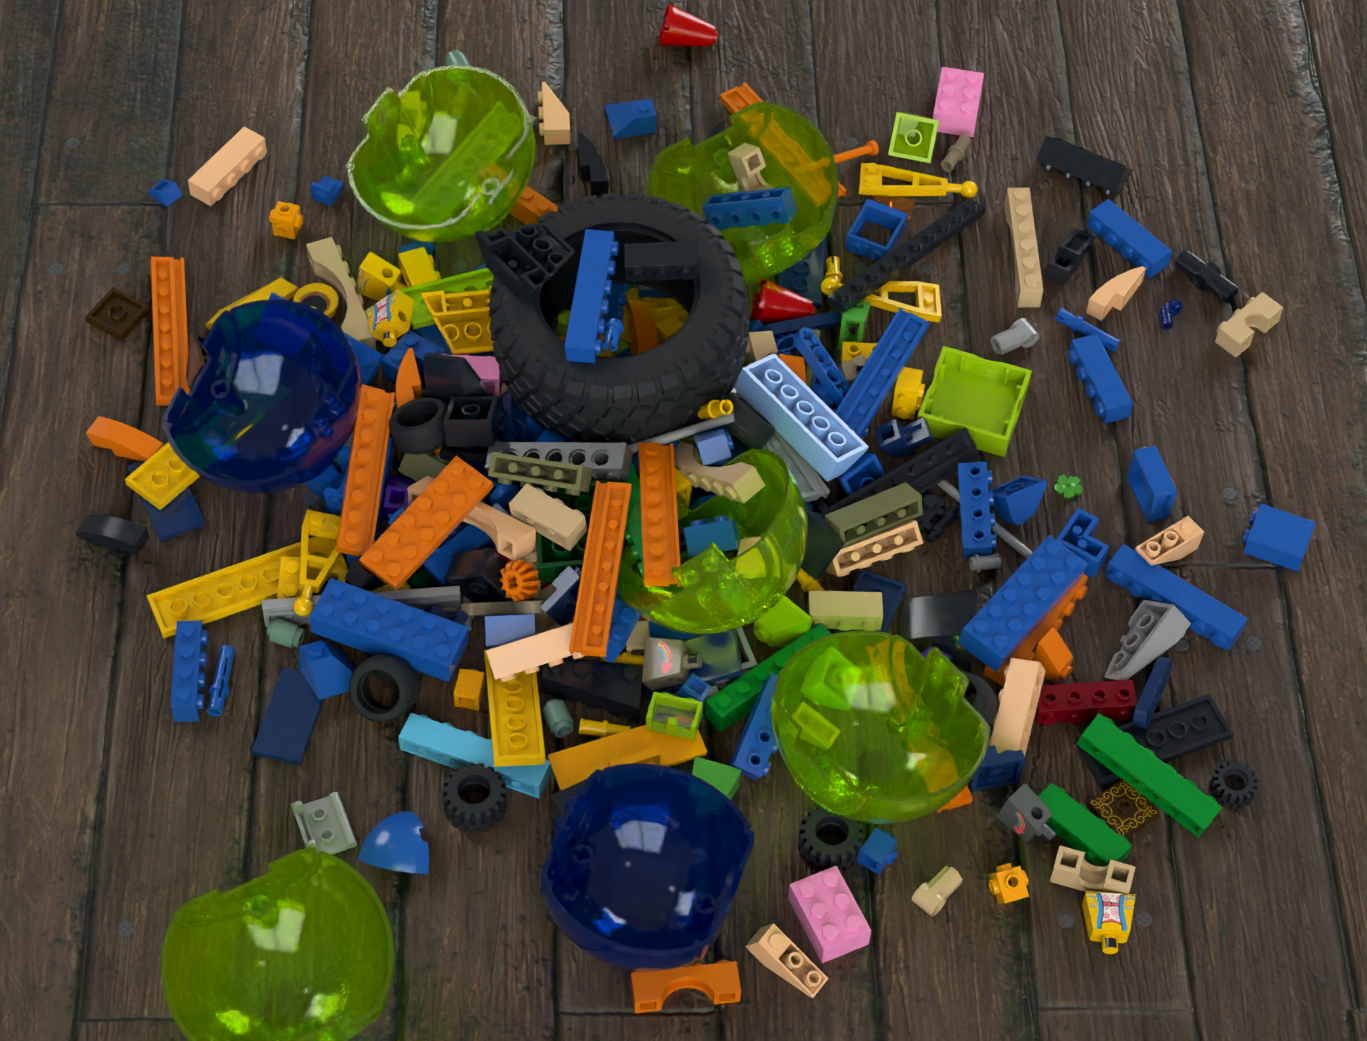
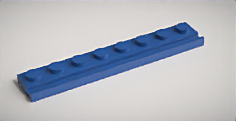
(881, 371)

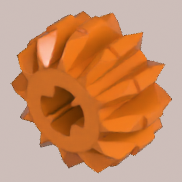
(519, 580)

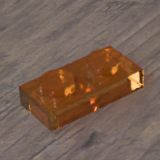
(899, 203)

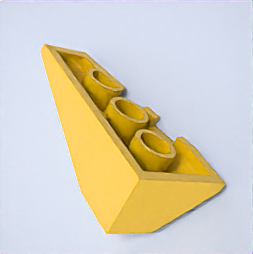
(278, 286)

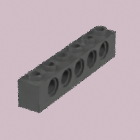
(593, 454)

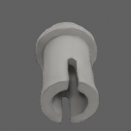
(984, 562)

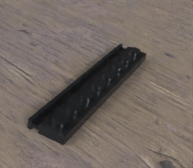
(920, 471)

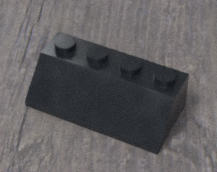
(1083, 164)

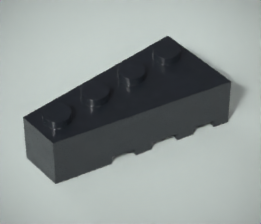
(597, 684)

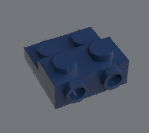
(563, 601)
(998, 769)

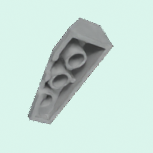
(1151, 633)

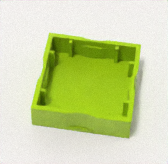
(975, 396)

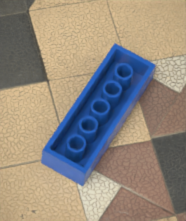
(1022, 603)
(389, 627)

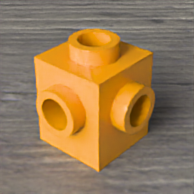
(286, 220)
(1008, 883)

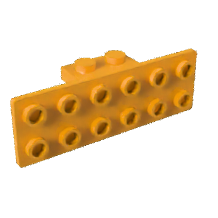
(626, 747)

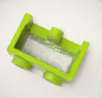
(674, 715)

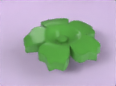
(1068, 487)

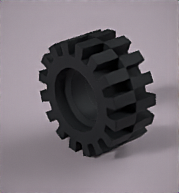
(1230, 796)

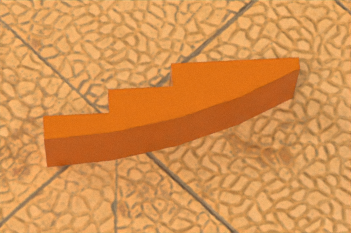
(641, 327)

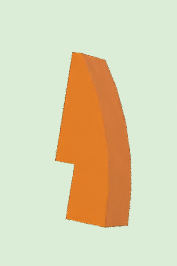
(408, 380)
(123, 439)

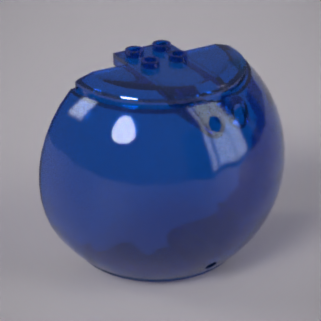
(286, 377)
(645, 866)

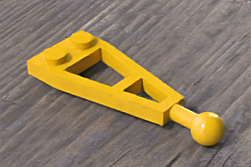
(871, 183)
(927, 297)
(319, 525)
(289, 578)

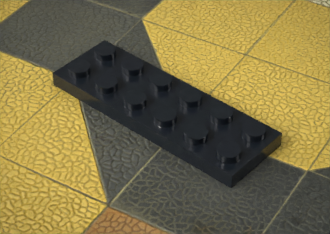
(1172, 734)

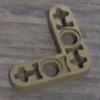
(504, 607)

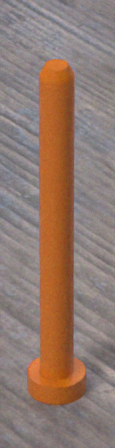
(871, 148)

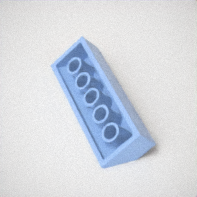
(800, 416)

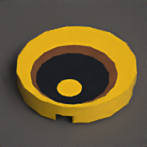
(319, 297)

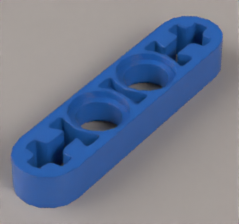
(823, 368)

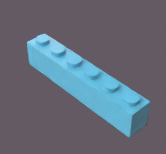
(456, 747)

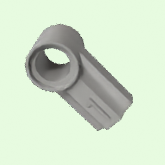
(1019, 334)

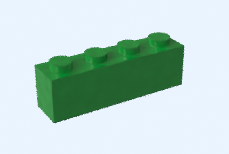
(1082, 829)

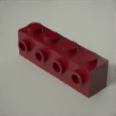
(1085, 701)

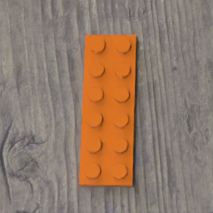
(426, 523)

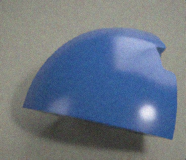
(397, 845)

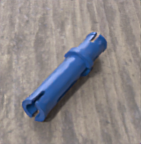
(1079, 325)
(219, 689)

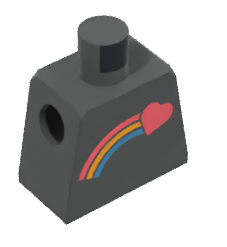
(1027, 815)

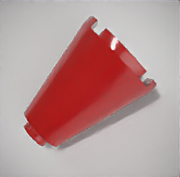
(685, 29)
(779, 304)

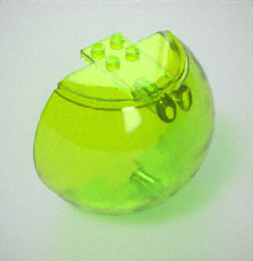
(444, 155)
(794, 158)
(735, 592)
(876, 727)
(281, 956)

